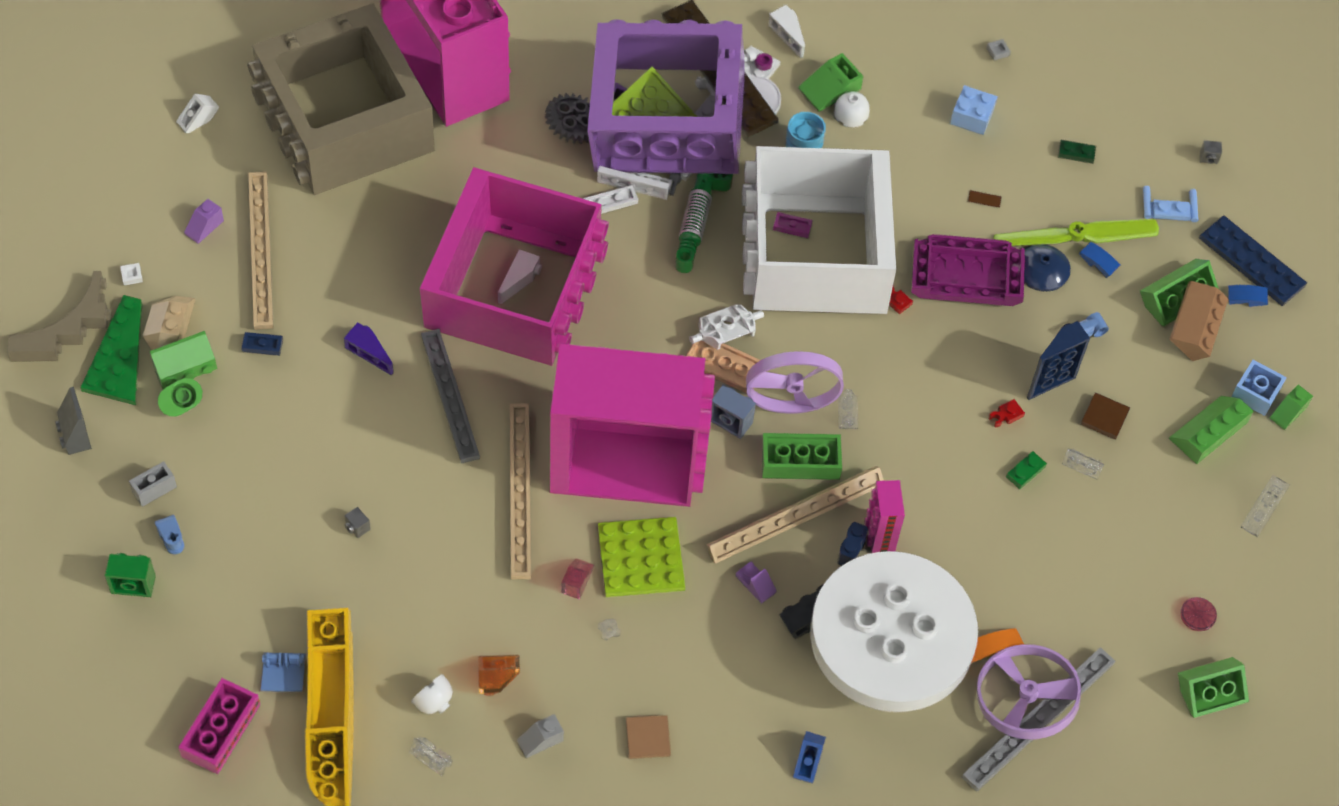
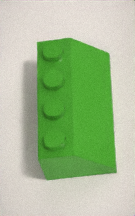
(1166, 295)
(1212, 427)
(801, 456)

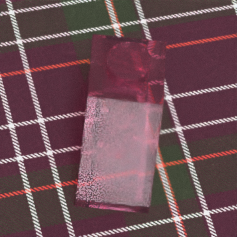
(576, 578)

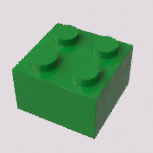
(130, 575)

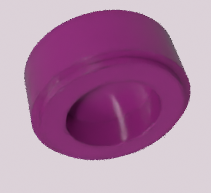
(763, 61)

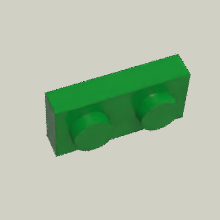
(1026, 470)

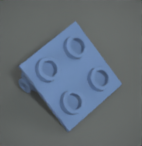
(283, 672)

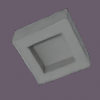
(998, 49)

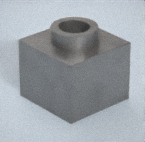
(1210, 152)
(357, 522)

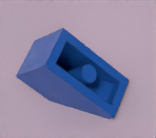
(809, 757)

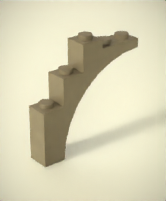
(70, 330)

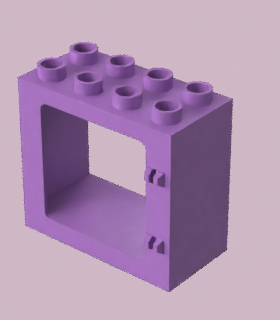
(668, 142)

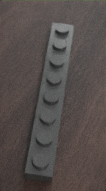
(450, 396)

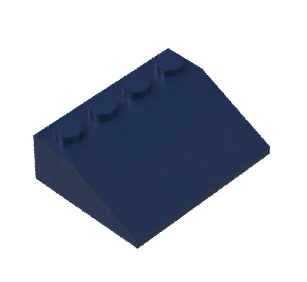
(1060, 360)

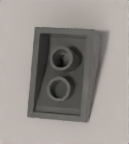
(72, 425)

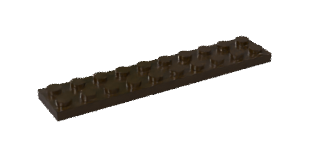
(755, 112)

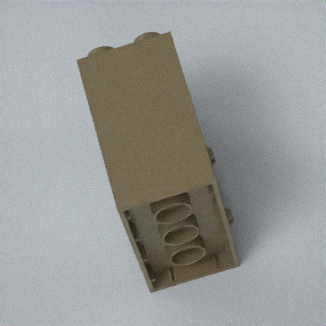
(361, 142)

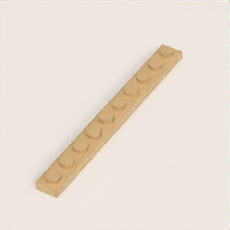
(260, 251)
(520, 491)
(794, 515)

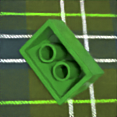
(183, 359)
(1214, 686)

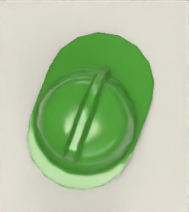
(180, 397)

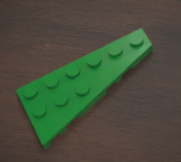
(117, 359)

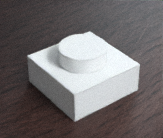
(131, 274)

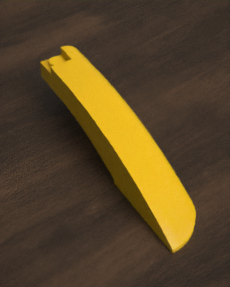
(330, 706)

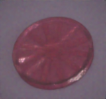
(1198, 614)

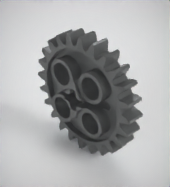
(569, 117)

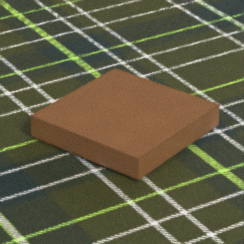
(648, 737)

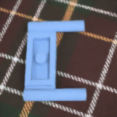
(1170, 209)

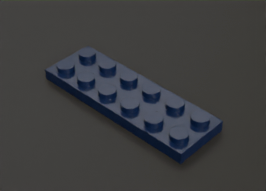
(1253, 260)

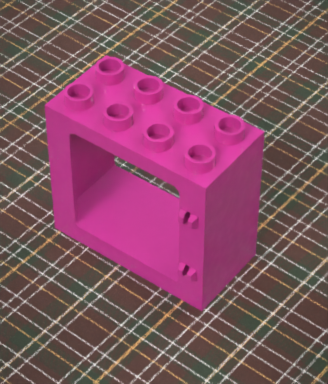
(454, 52)
(518, 206)
(629, 425)

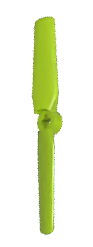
(1092, 232)

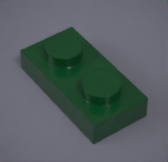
(1077, 151)

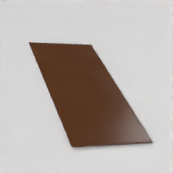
(984, 198)

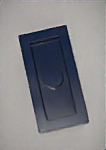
(262, 343)

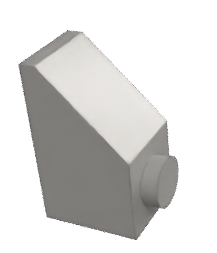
(541, 736)

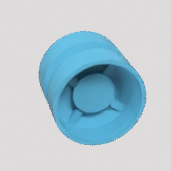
(805, 131)

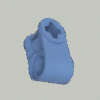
(170, 534)

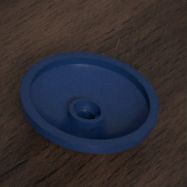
(1047, 274)

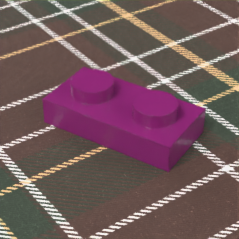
(792, 225)

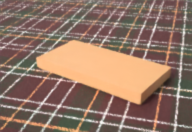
(726, 364)

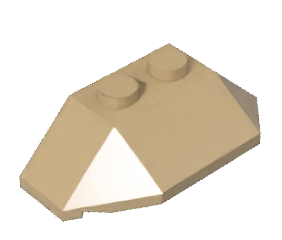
(168, 321)

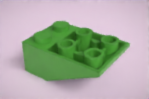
(831, 82)

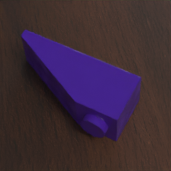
(365, 344)

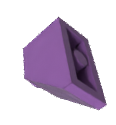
(204, 221)

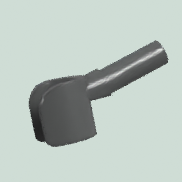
(676, 177)

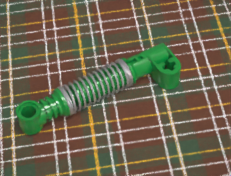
(696, 216)

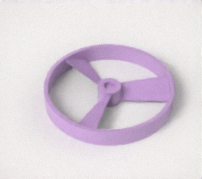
(793, 382)
(1029, 691)

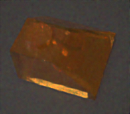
(496, 672)

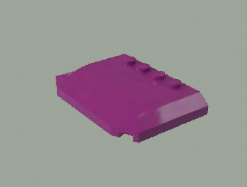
(968, 270)

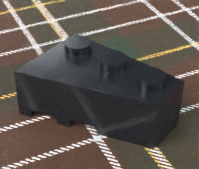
(799, 616)

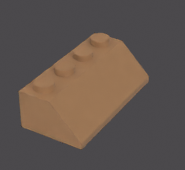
(1198, 320)

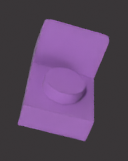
(756, 582)

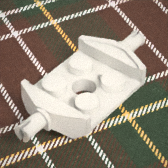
(714, 330)

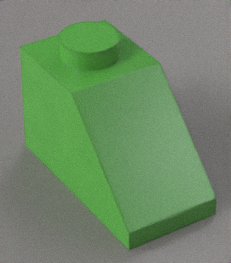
(1291, 407)

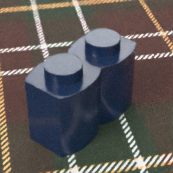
(853, 543)

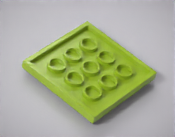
(651, 97)
(641, 557)

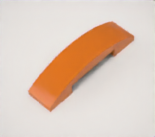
(996, 641)

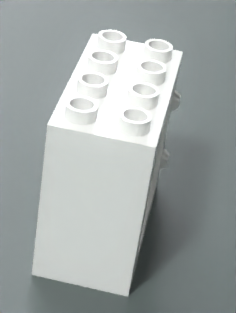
(819, 183)

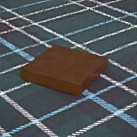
(1105, 416)

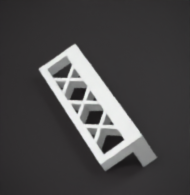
(641, 182)

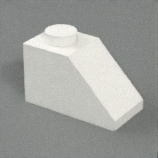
(197, 112)

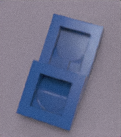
(1100, 258)
(1248, 294)

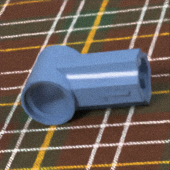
(1094, 325)

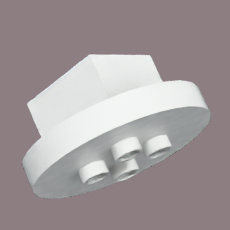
(893, 631)

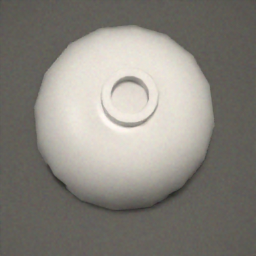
(852, 109)
(434, 696)

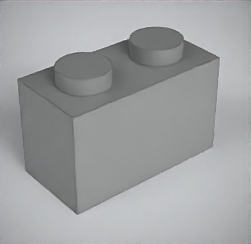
(153, 484)

